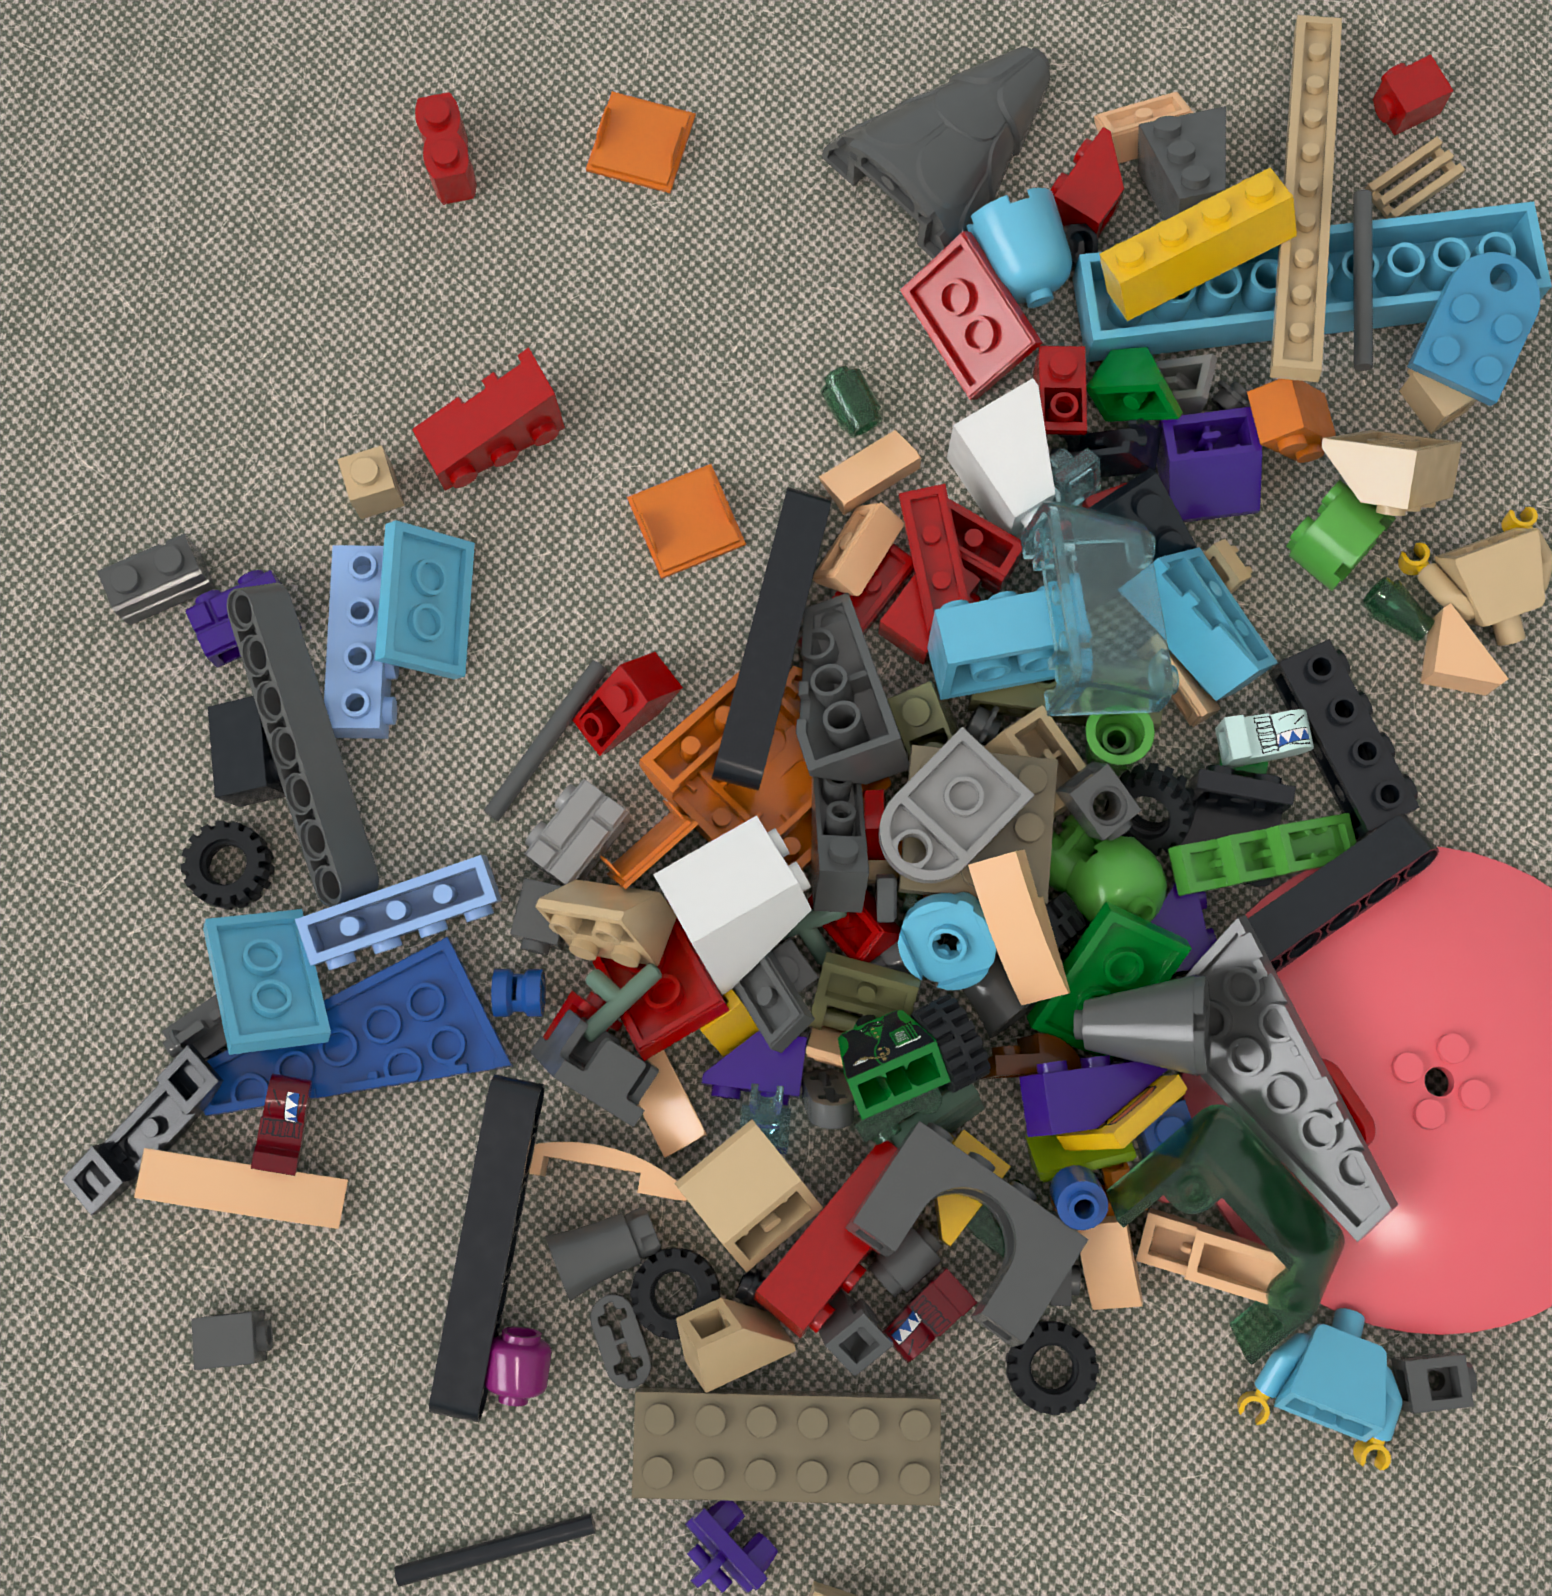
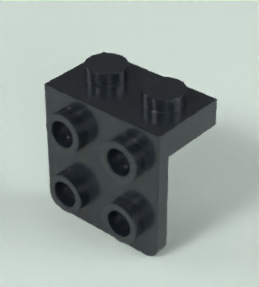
(1236, 805)

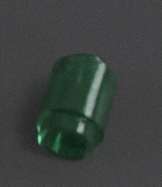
(851, 401)

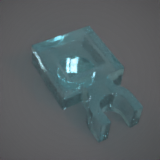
(769, 1117)

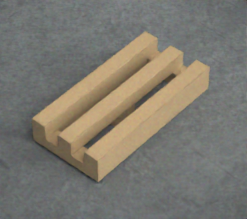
(1440, 160)

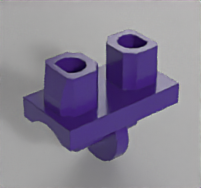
(743, 1564)

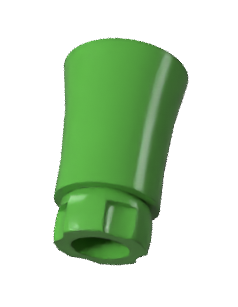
(1128, 731)

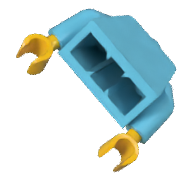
(1335, 1383)

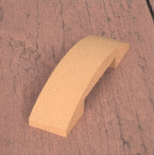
(652, 1179)

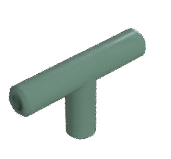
(811, 935)
(617, 999)

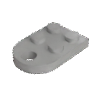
(953, 808)

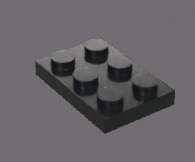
(1148, 502)

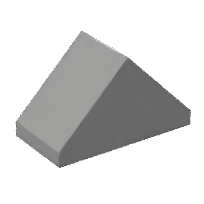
(1190, 380)

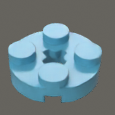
(952, 914)

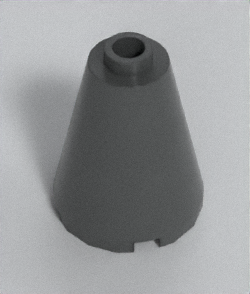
(1152, 1025)

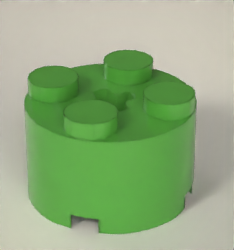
(1338, 537)

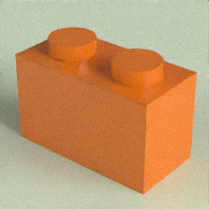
(1291, 418)

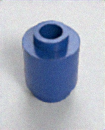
(1078, 1197)

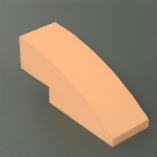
(1020, 926)
(1208, 1255)

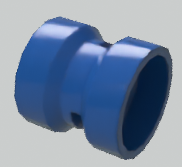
(526, 997)

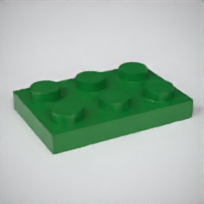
(1111, 957)

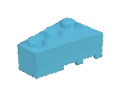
(1208, 625)

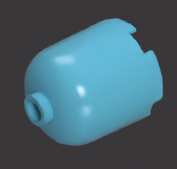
(1025, 245)

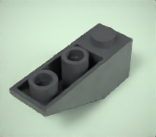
(838, 846)

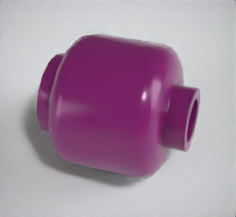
(518, 1365)

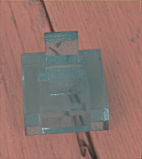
(1075, 477)

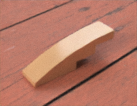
(239, 1189)

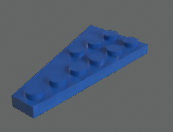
(386, 1031)

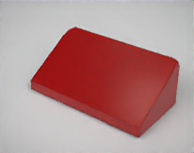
(861, 934)

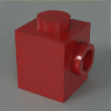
(1411, 94)

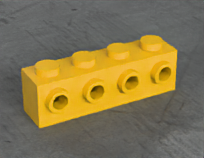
(1199, 244)

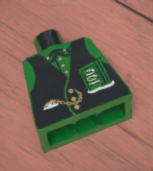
(889, 1061)

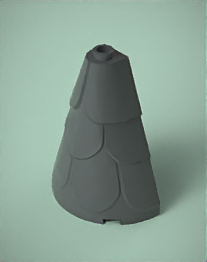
(949, 145)

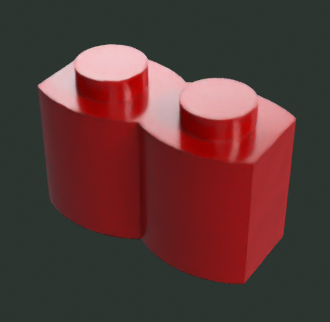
(445, 148)

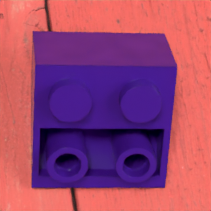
(1211, 464)

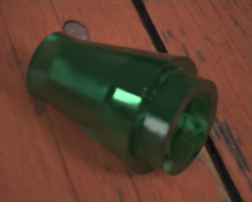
(1395, 607)

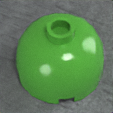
(1122, 875)

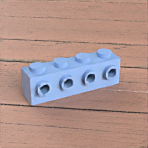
(355, 684)
(409, 906)

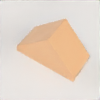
(1458, 658)

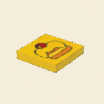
(1130, 1119)

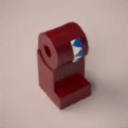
(282, 1125)
(928, 1314)

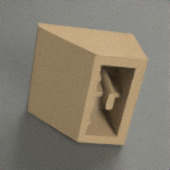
(1040, 737)
(610, 921)
(748, 1195)

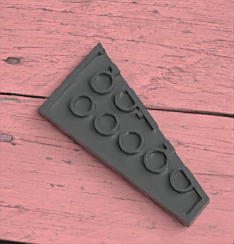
(1280, 1084)

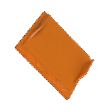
(640, 142)
(686, 521)
(650, 847)

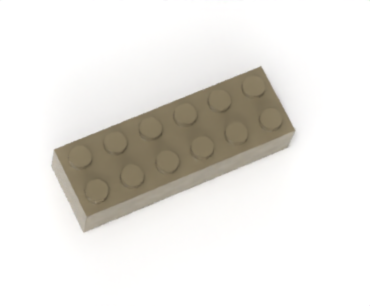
(787, 1446)

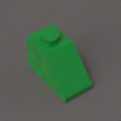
(1132, 388)

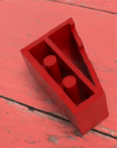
(491, 425)

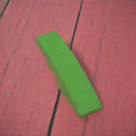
(1260, 854)

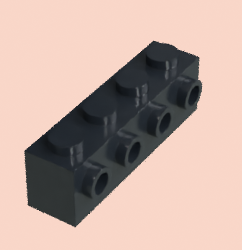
(1346, 741)

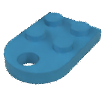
(1478, 329)

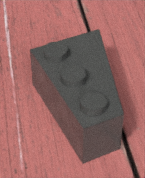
(1183, 159)

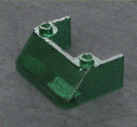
(1225, 1159)

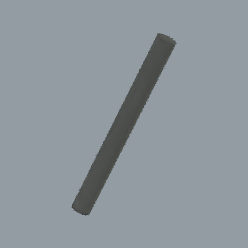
(1363, 280)
(545, 740)

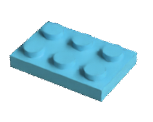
(424, 600)
(265, 982)

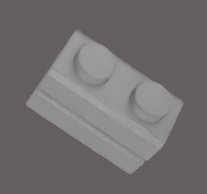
(577, 833)

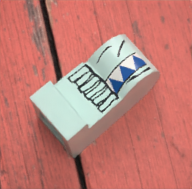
(1263, 737)

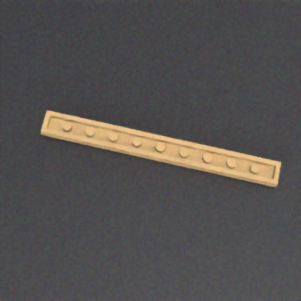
(1309, 178)

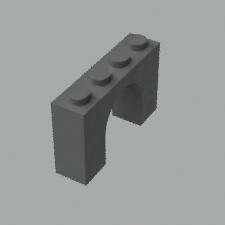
(1037, 1243)

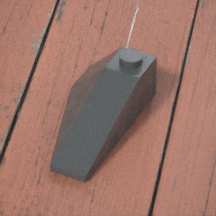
(843, 707)

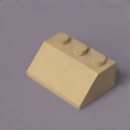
(1395, 469)

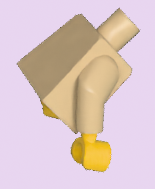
(1491, 577)

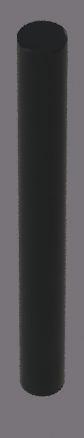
(494, 1549)

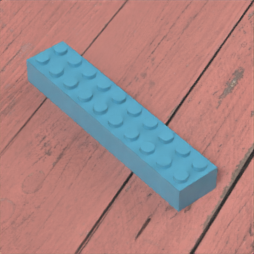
(1409, 272)

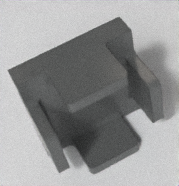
(596, 1069)

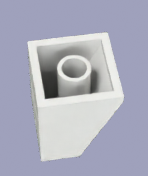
(1005, 458)
(736, 899)

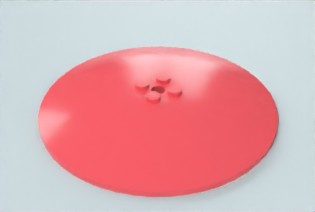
(1458, 983)

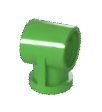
(1067, 850)

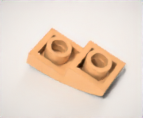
(1110, 1266)

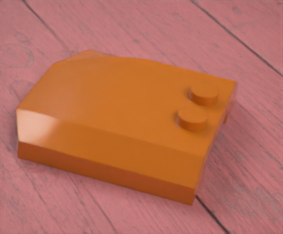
(685, 762)

